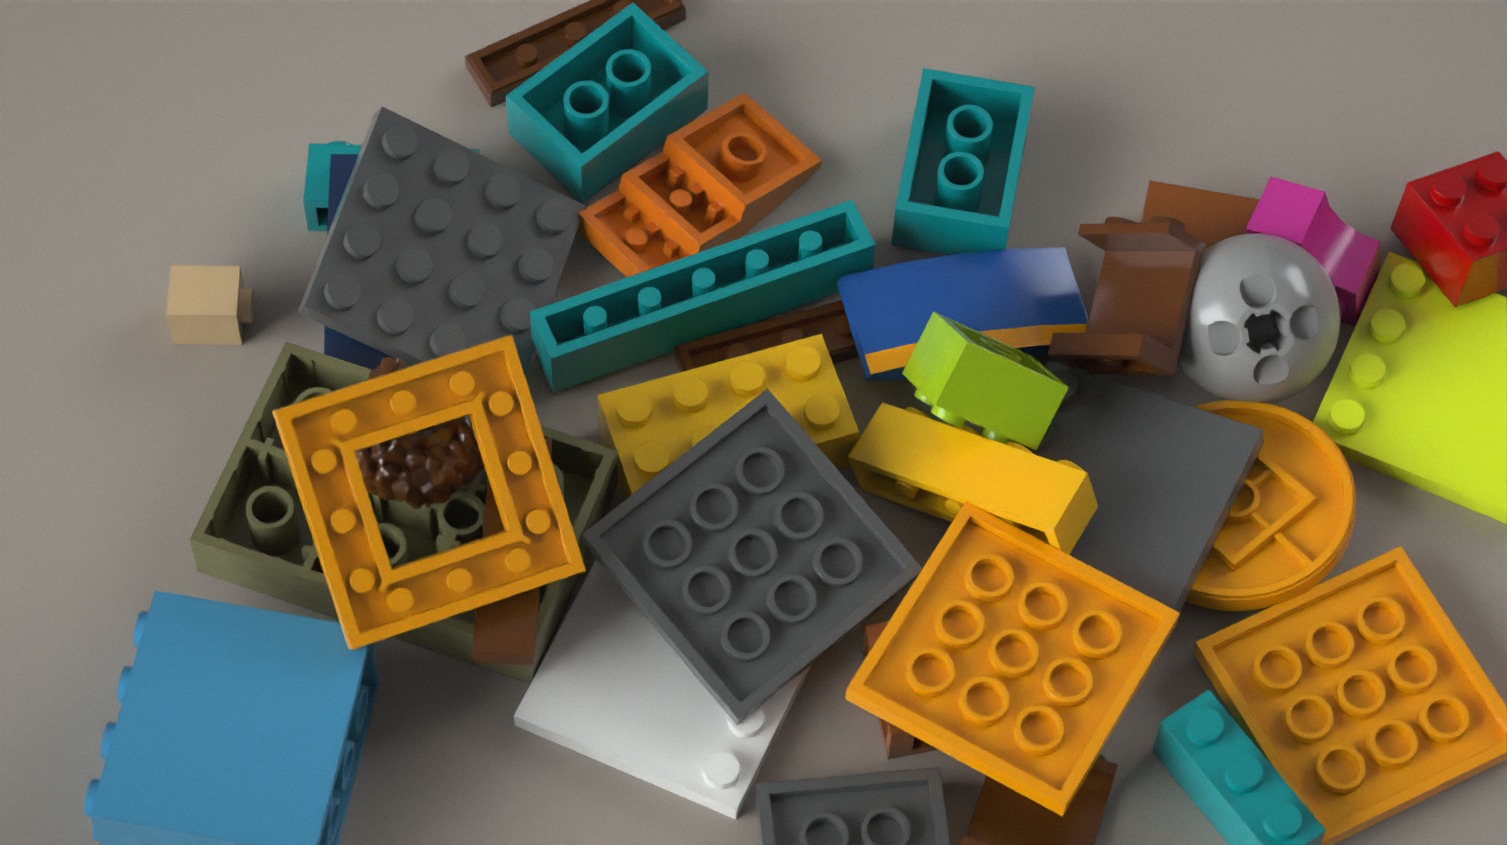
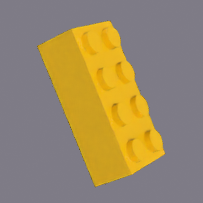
(669, 415)

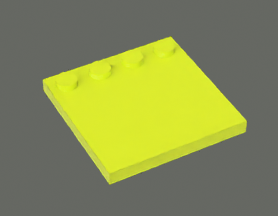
(1425, 390)

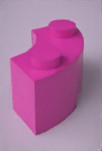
(1308, 220)

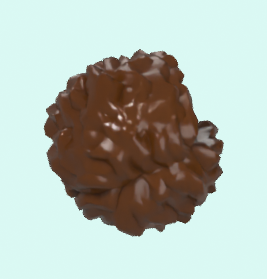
(422, 464)

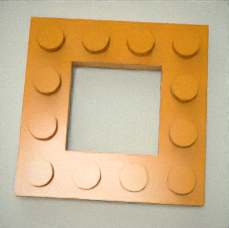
(320, 449)

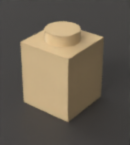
(208, 304)

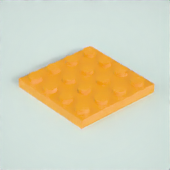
(1013, 657)
(1359, 694)

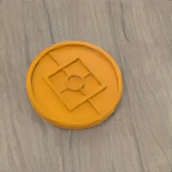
(1287, 518)

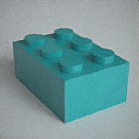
(607, 102)
(962, 164)

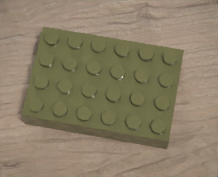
(262, 540)

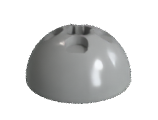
(1233, 304)

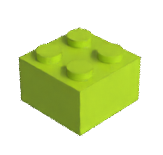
(983, 382)

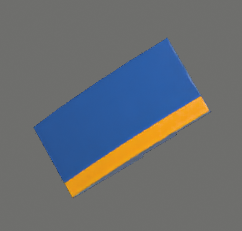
(1003, 293)

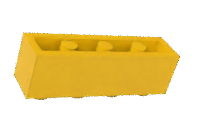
(942, 466)

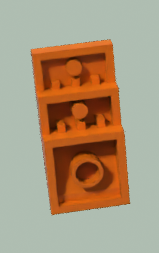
(700, 190)

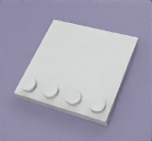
(636, 706)

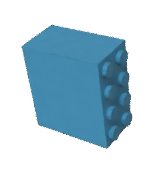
(233, 729)

